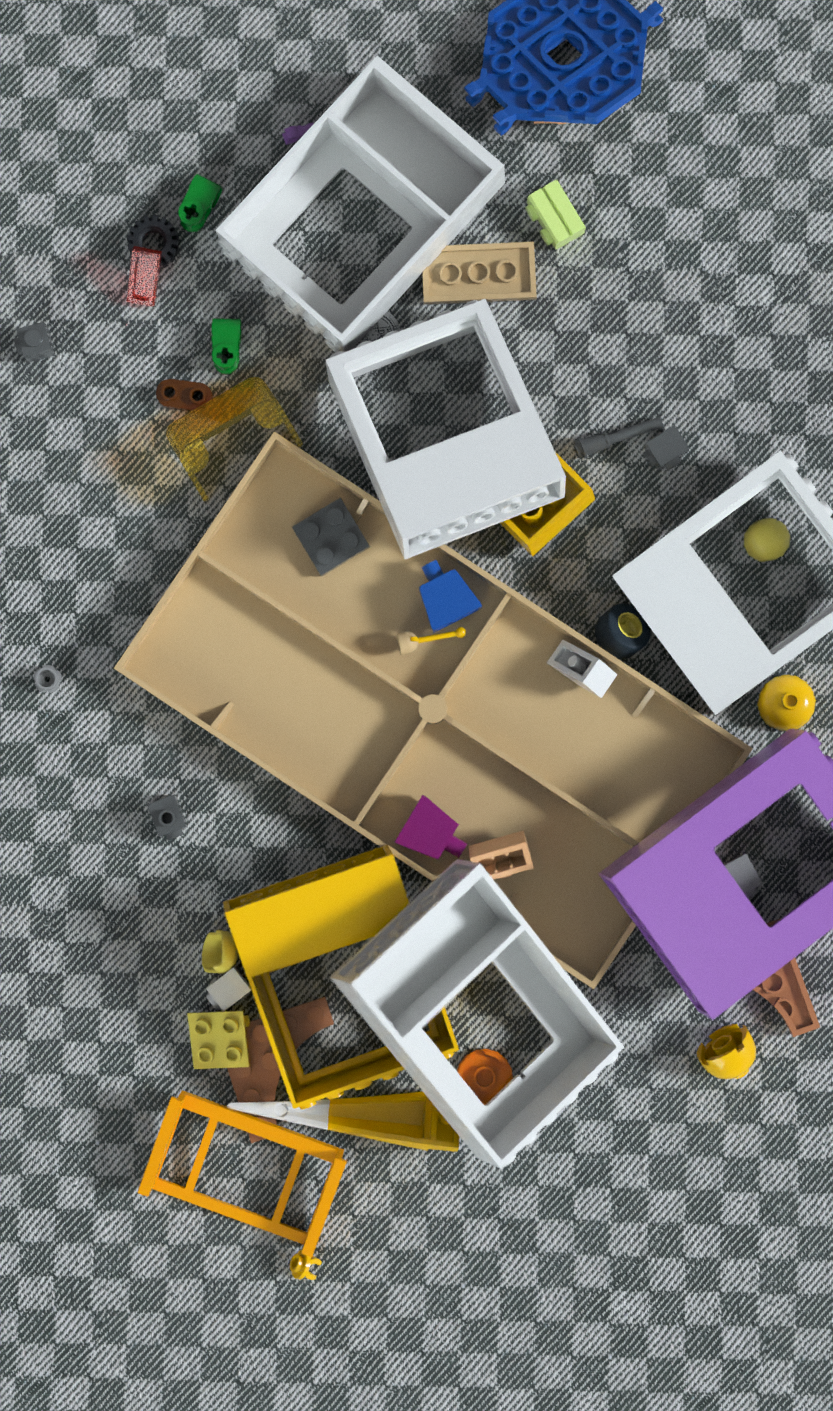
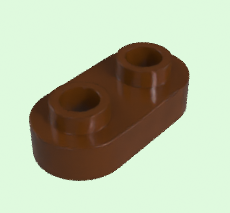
(183, 394)

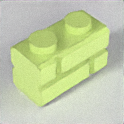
(555, 215)

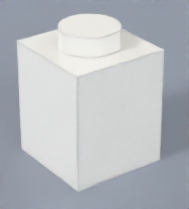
(228, 989)

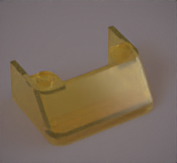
(192, 429)

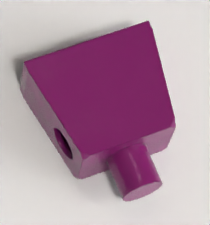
(430, 831)

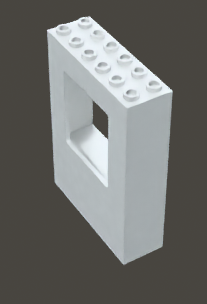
(399, 152)
(428, 959)

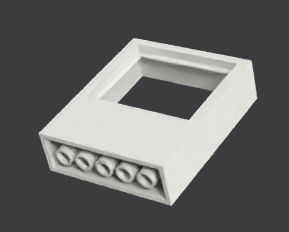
(467, 478)
(695, 613)

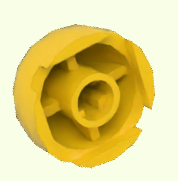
(786, 702)
(728, 1053)

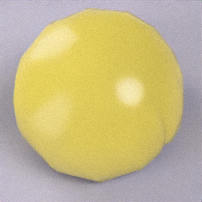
(767, 539)
(219, 952)

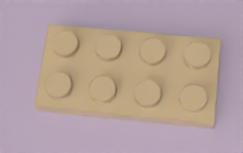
(481, 273)

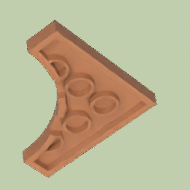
(789, 996)
(261, 1079)

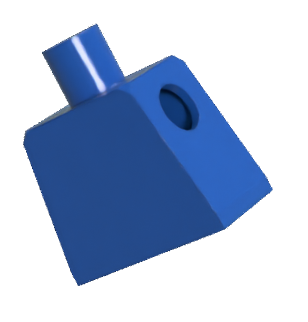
(446, 597)

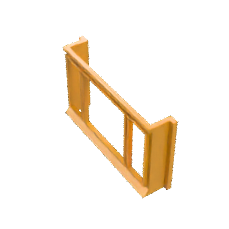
(258, 1127)

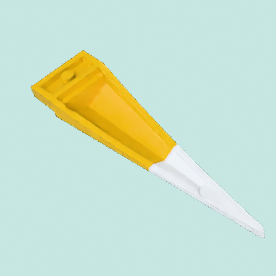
(393, 1118)

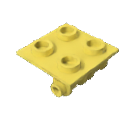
(219, 1039)

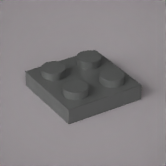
(331, 537)

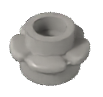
(47, 671)

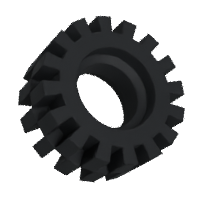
(159, 226)

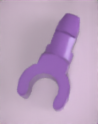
(294, 133)

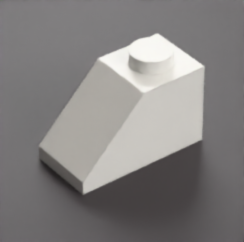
(582, 668)

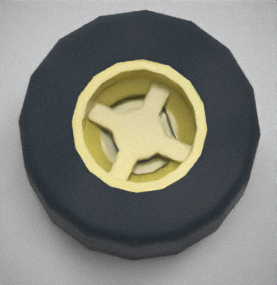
(622, 631)

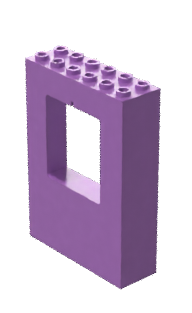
(691, 902)

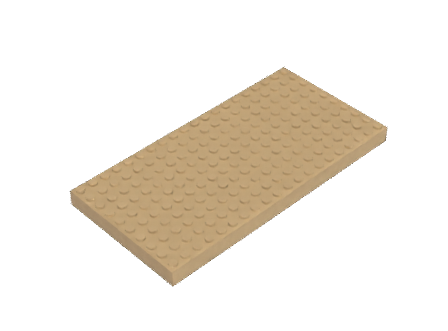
(317, 694)

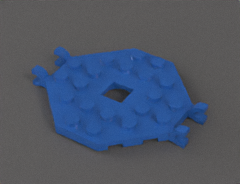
(537, 88)

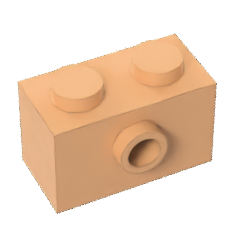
(503, 855)

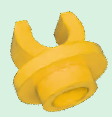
(300, 1266)

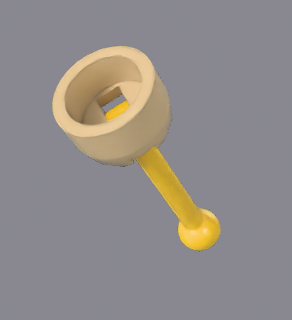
(409, 641)

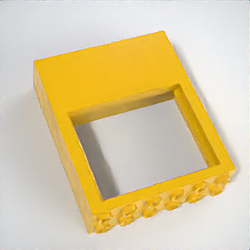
(309, 919)

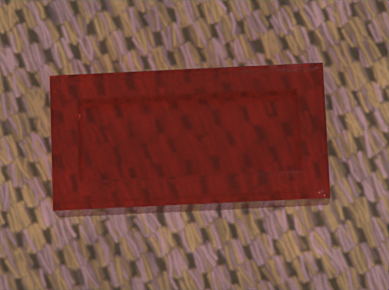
(144, 276)

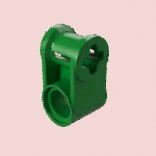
(201, 199)
(226, 340)

